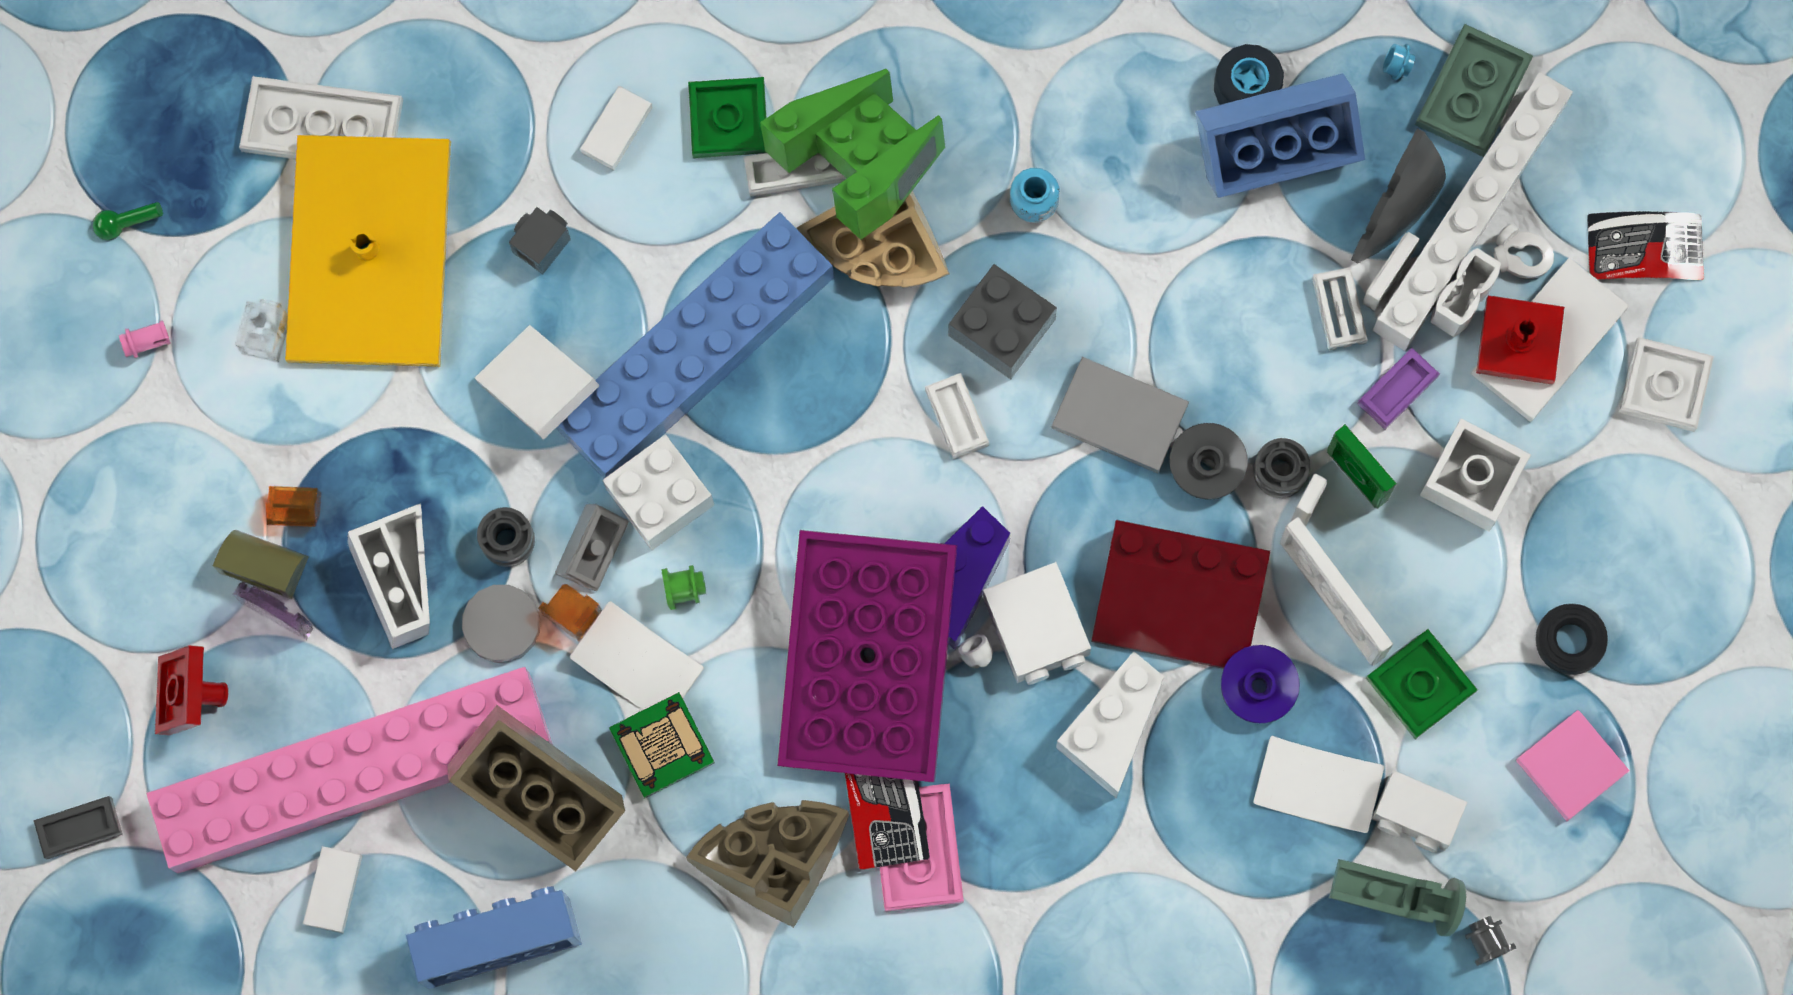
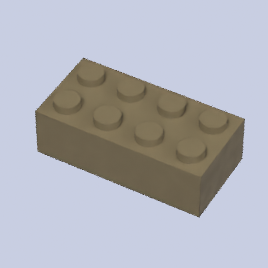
(535, 788)

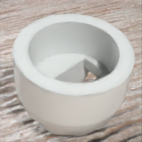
(976, 651)

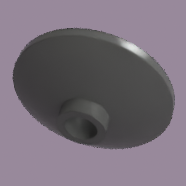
(1210, 442)

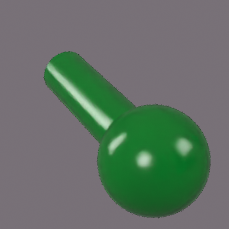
(110, 224)

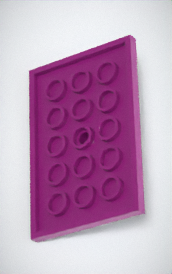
(836, 702)

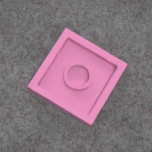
(1572, 765)

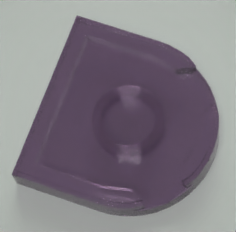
(272, 609)

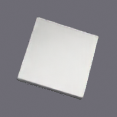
(1666, 384)

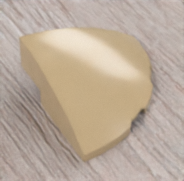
(893, 255)

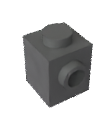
(539, 238)

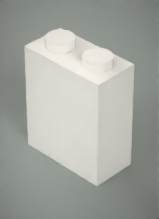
(1037, 624)

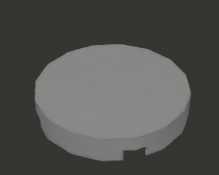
(501, 623)

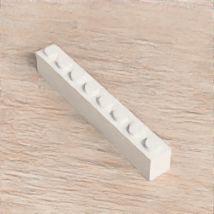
(1472, 211)

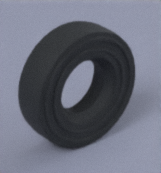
(1571, 615)

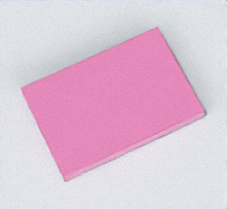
(930, 880)

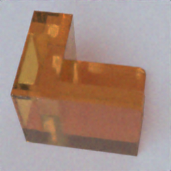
(571, 611)

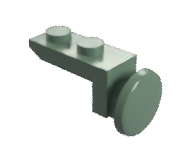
(1401, 895)

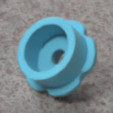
(1398, 61)

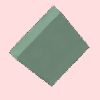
(1474, 90)

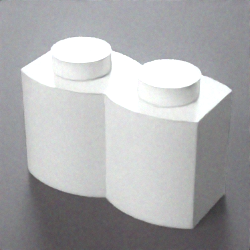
(1462, 296)

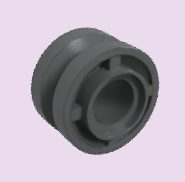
(1287, 451)
(493, 524)

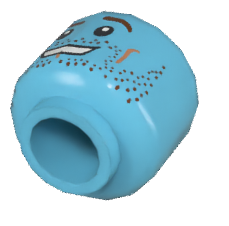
(1034, 183)

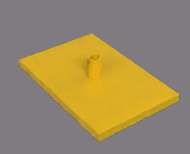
(380, 299)

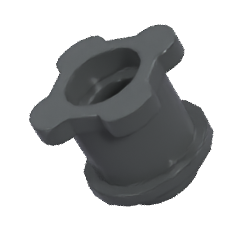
(1488, 940)

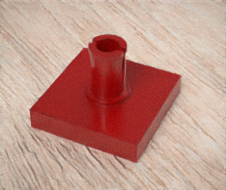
(1520, 340)
(183, 691)

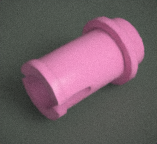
(144, 339)

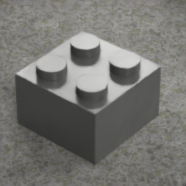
(1002, 321)

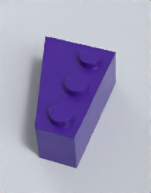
(979, 552)

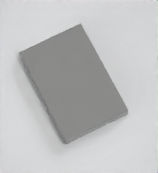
(1120, 415)

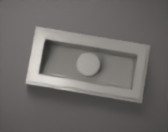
(591, 546)

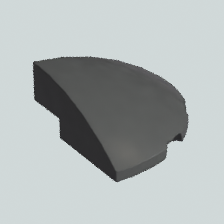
(1409, 195)

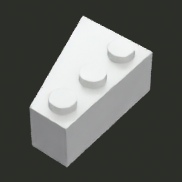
(394, 573)
(1111, 725)

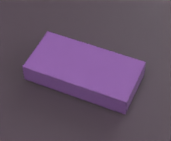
(1398, 388)

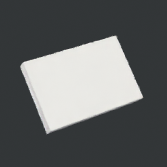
(536, 382)

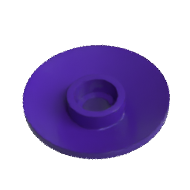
(1263, 664)

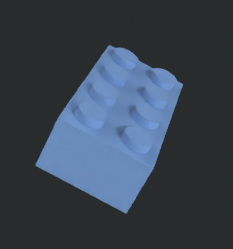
(1280, 135)
(493, 938)

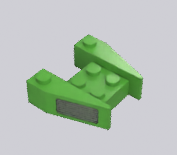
(860, 139)

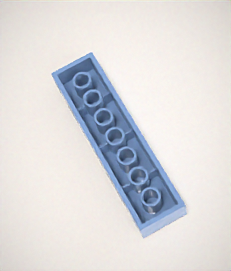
(697, 345)

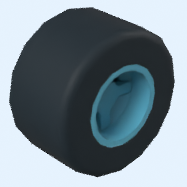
(1250, 66)

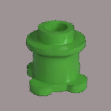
(683, 586)

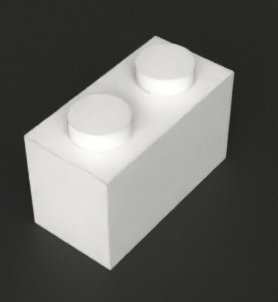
(1418, 812)

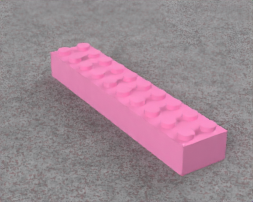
(331, 773)

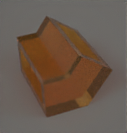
(293, 506)

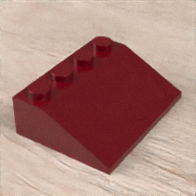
(1179, 594)

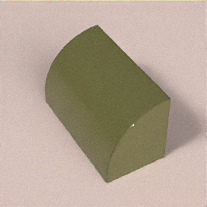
(260, 563)

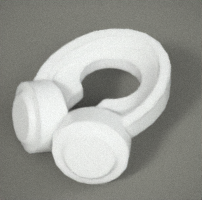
(1512, 237)

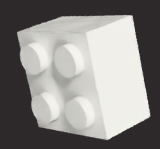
(1475, 475)
(658, 492)

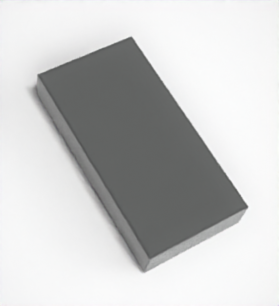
(78, 827)

